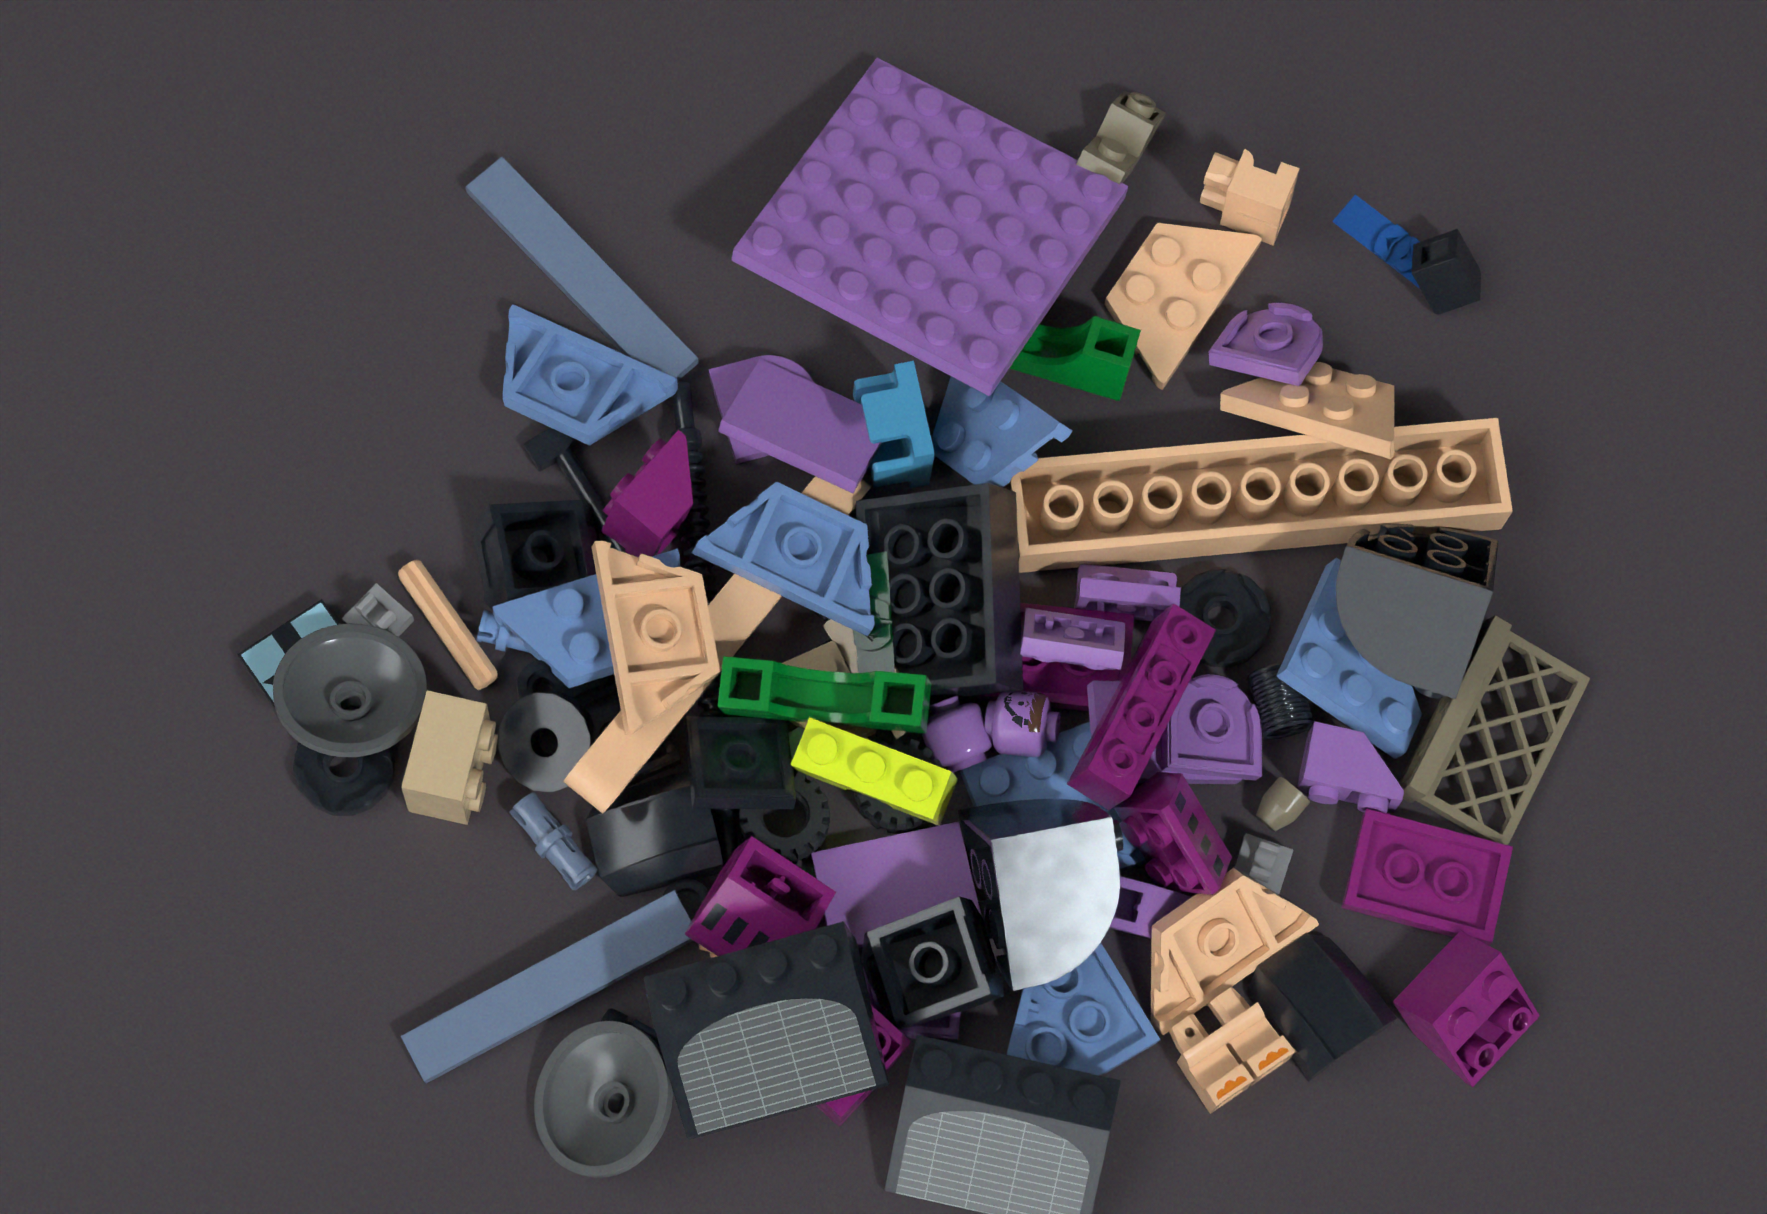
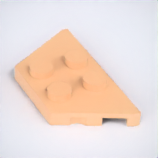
(1176, 289)
(1326, 406)
(654, 631)
(1216, 944)

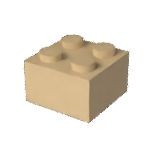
(448, 758)

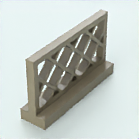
(1451, 722)

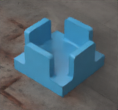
(898, 419)

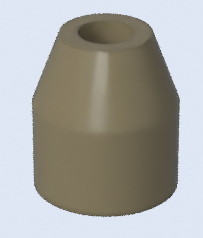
(1281, 805)

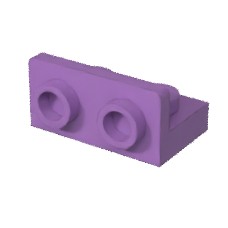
(1126, 591)
(1072, 639)

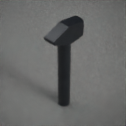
(556, 447)

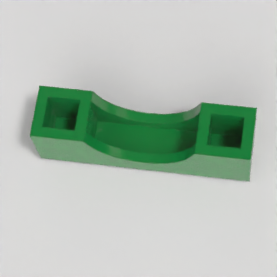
(1082, 357)
(835, 698)

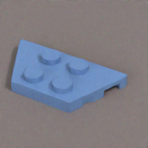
(574, 380)
(991, 435)
(799, 553)
(567, 627)

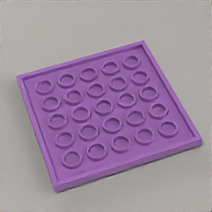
(930, 225)

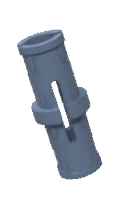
(553, 841)

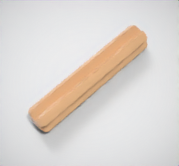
(448, 624)

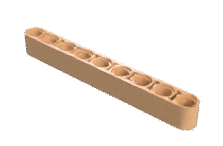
(734, 616)

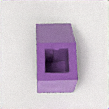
(1346, 768)
(1142, 906)

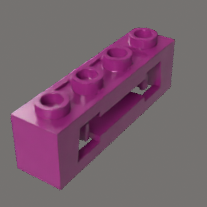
(1141, 707)

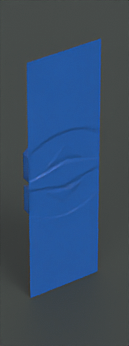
(1378, 235)

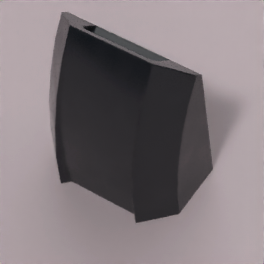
(533, 547)
(654, 837)
(931, 964)
(1318, 1002)

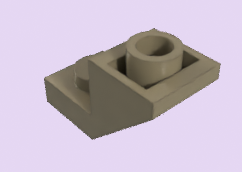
(1122, 136)

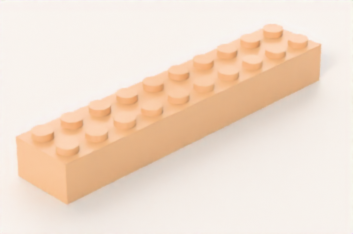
(1256, 495)

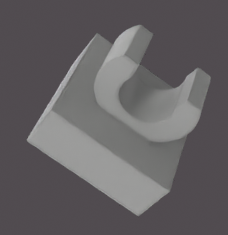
(381, 611)
(1263, 861)

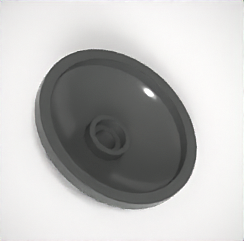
(344, 669)
(582, 1094)

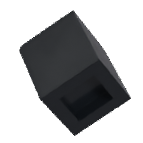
(1446, 272)

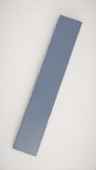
(578, 270)
(548, 987)

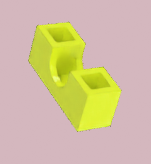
(874, 771)

